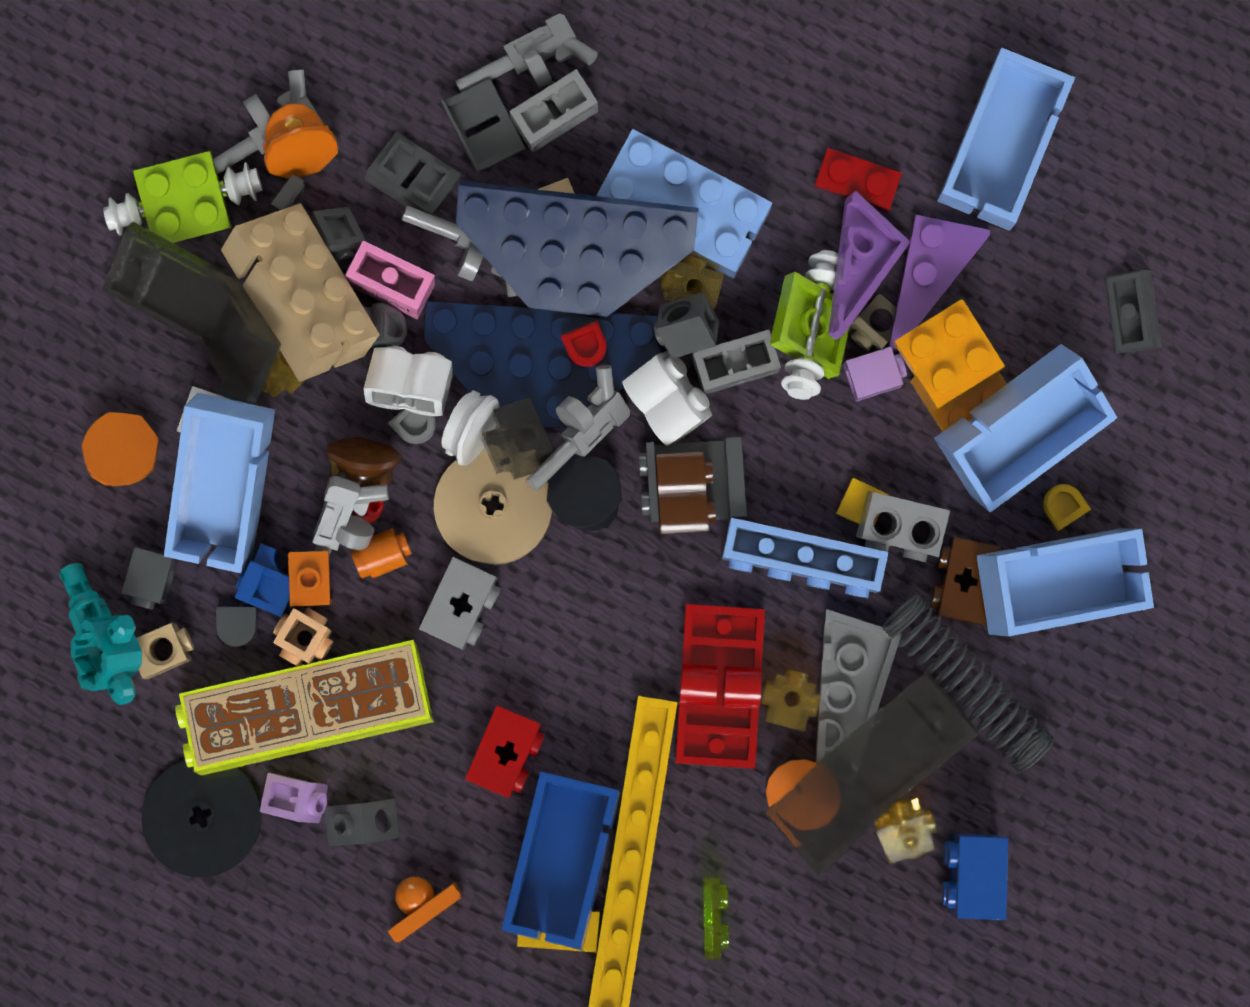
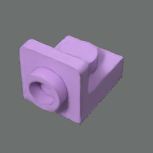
(294, 798)

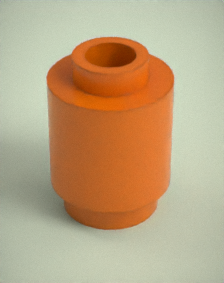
(384, 554)

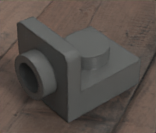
(339, 234)

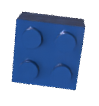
(976, 876)

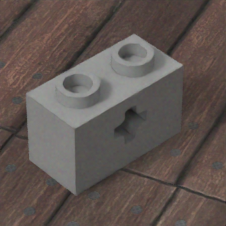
(736, 362)
(441, 618)

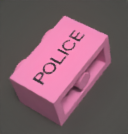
(390, 279)

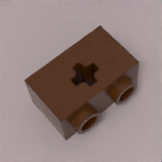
(947, 597)

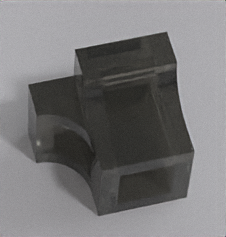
(518, 441)

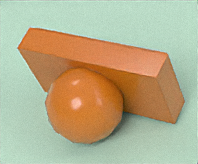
(417, 900)

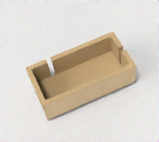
(300, 291)

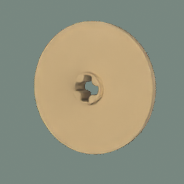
(486, 537)

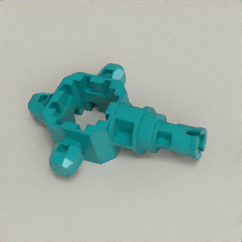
(103, 643)

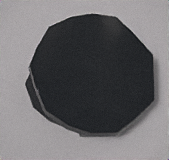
(585, 493)

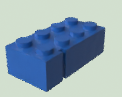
(561, 861)

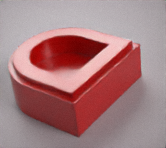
(585, 345)

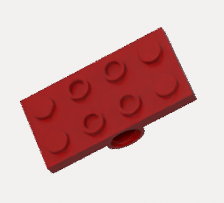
(720, 686)

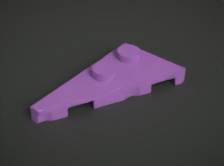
(865, 257)
(933, 261)

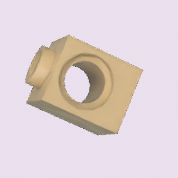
(181, 644)

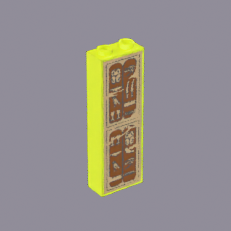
(304, 708)

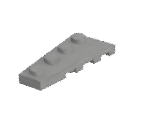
(853, 676)

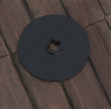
(190, 846)

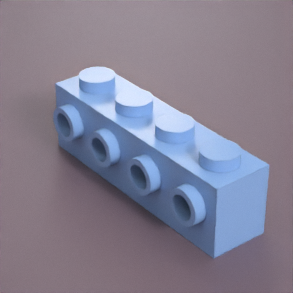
(804, 555)

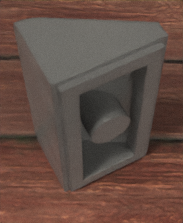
(1133, 311)

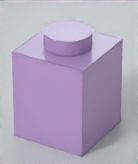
(875, 373)

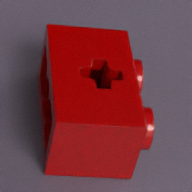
(486, 766)

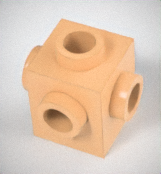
(289, 629)

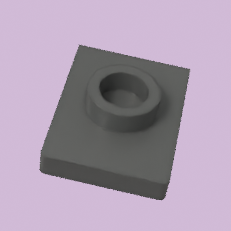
(356, 823)

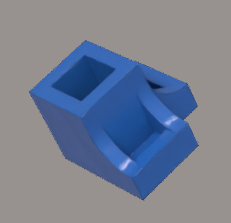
(265, 583)

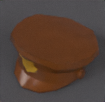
(362, 461)

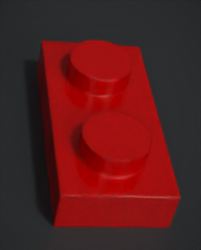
(846, 174)

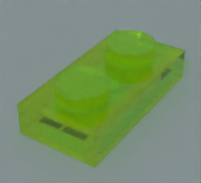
(715, 935)

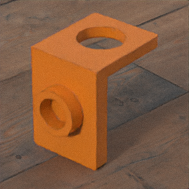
(309, 578)

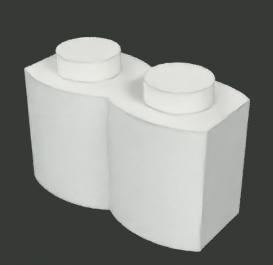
(408, 381)
(667, 398)

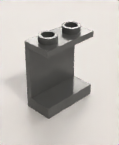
(728, 476)

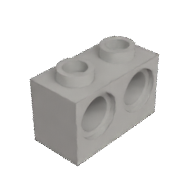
(554, 111)
(904, 517)

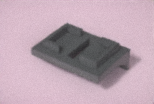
(474, 108)
(397, 163)

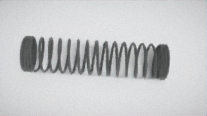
(1038, 743)

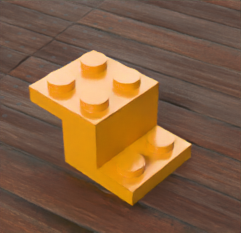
(951, 364)

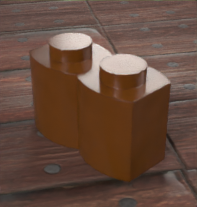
(682, 492)

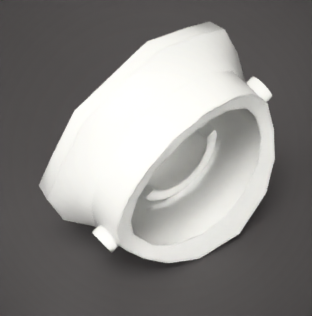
(466, 424)

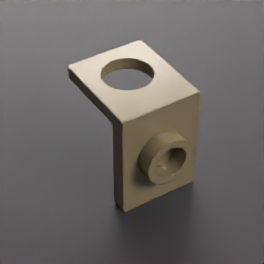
(862, 331)

